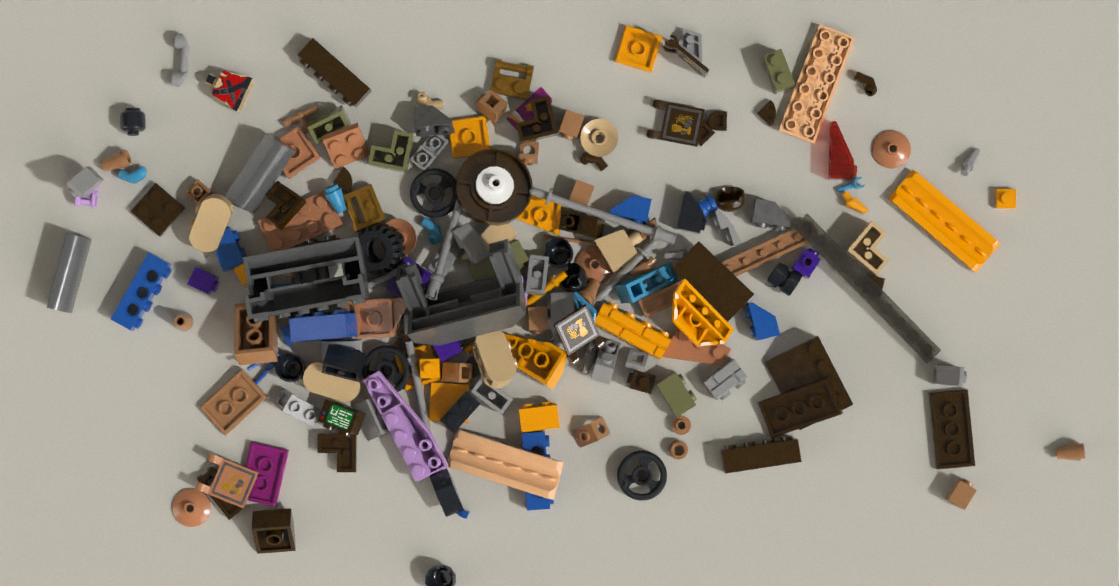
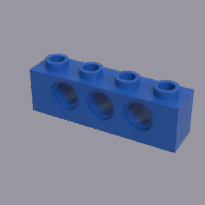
(122, 314)
(529, 440)

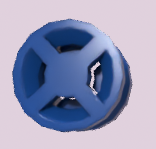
(707, 204)

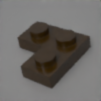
(287, 205)
(344, 447)

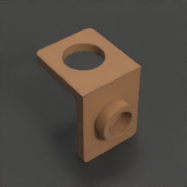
(529, 159)
(589, 433)

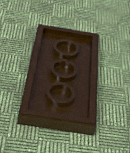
(713, 281)
(800, 407)
(951, 429)

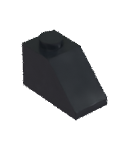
(690, 215)
(446, 492)

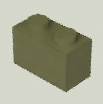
(778, 71)
(328, 123)
(676, 394)

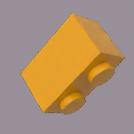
(539, 417)

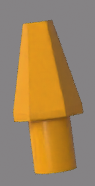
(854, 203)

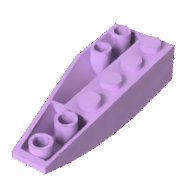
(407, 429)

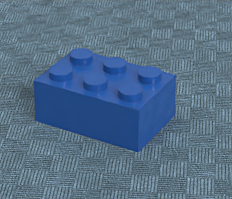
(323, 326)

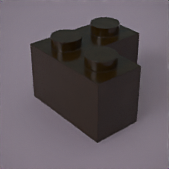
(542, 125)

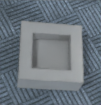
(636, 360)

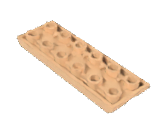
(816, 84)
(505, 464)

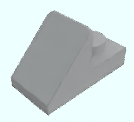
(453, 254)
(537, 275)

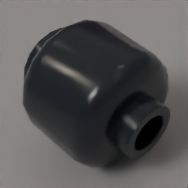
(132, 121)

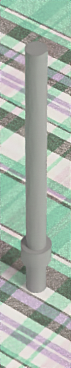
(412, 361)

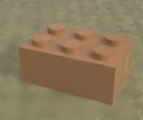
(254, 340)

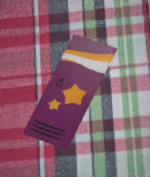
(524, 111)

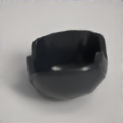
(559, 252)
(576, 278)
(290, 368)
(440, 576)

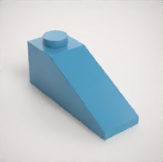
(645, 283)

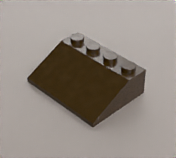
(806, 365)

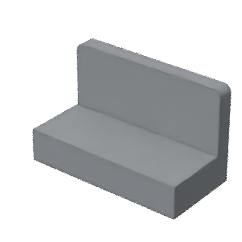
(373, 423)

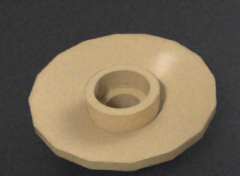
(603, 128)

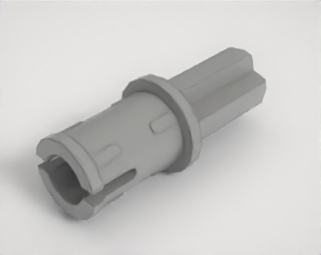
(588, 357)

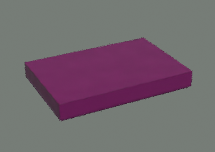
(270, 465)

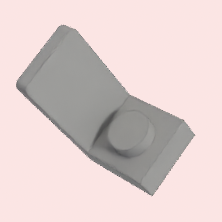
(297, 407)

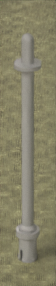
(655, 232)
(642, 253)
(436, 279)

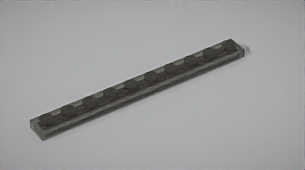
(867, 288)

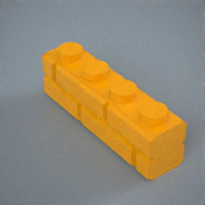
(630, 330)

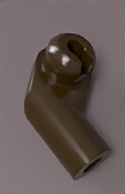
(868, 83)
(588, 158)

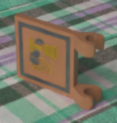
(231, 482)

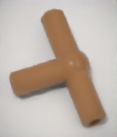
(301, 117)

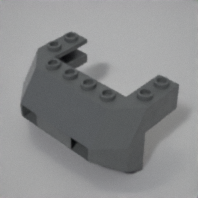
(309, 286)
(465, 308)

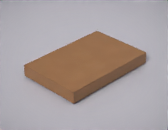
(233, 402)

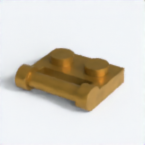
(509, 85)
(369, 206)

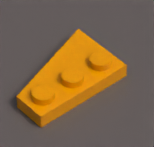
(541, 215)

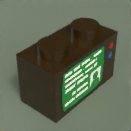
(341, 417)

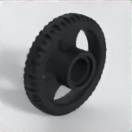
(418, 188)
(388, 352)
(626, 480)

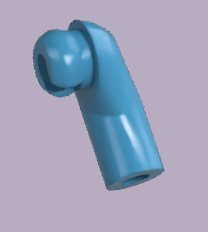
(133, 177)
(434, 230)

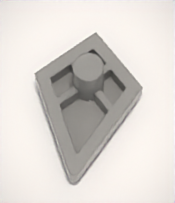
(692, 43)

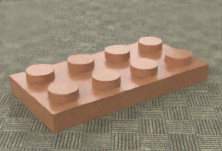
(310, 222)

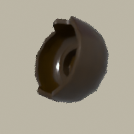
(730, 199)

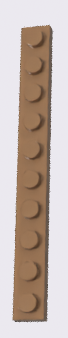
(737, 265)

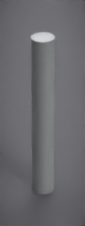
(384, 277)

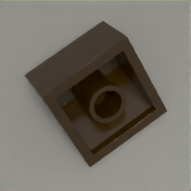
(273, 531)

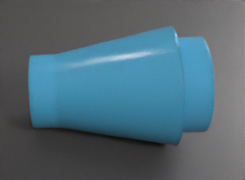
(335, 198)

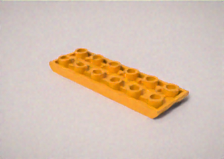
(944, 221)

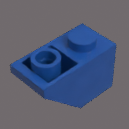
(633, 208)
(229, 251)
(763, 323)

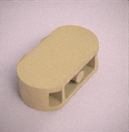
(210, 222)
(494, 359)
(329, 385)

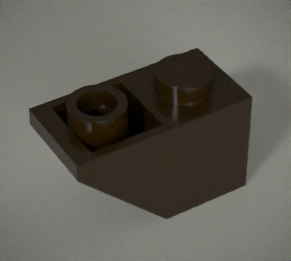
(581, 224)

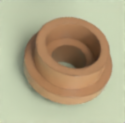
(685, 430)
(678, 455)

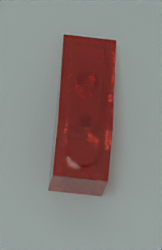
(841, 162)

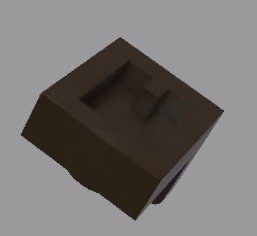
(641, 381)

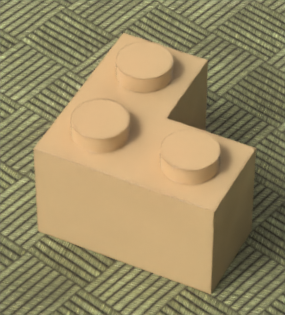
(864, 251)

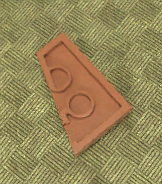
(684, 349)

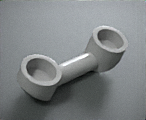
(179, 76)

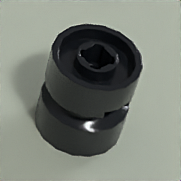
(784, 278)

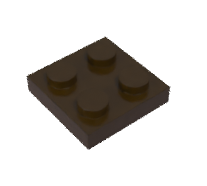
(158, 209)

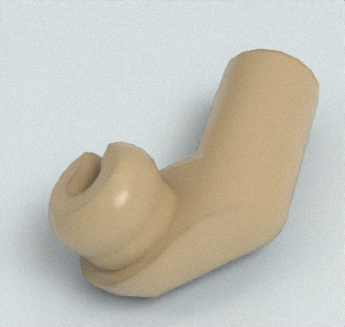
(424, 100)

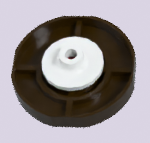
(491, 203)

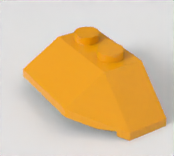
(697, 317)

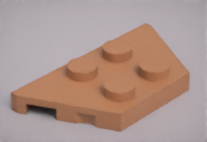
(378, 317)

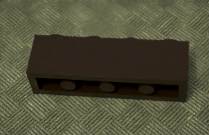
(334, 72)
(760, 455)

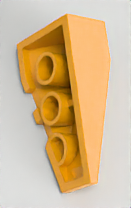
(538, 359)

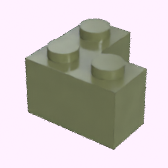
(395, 158)

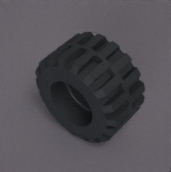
(393, 247)

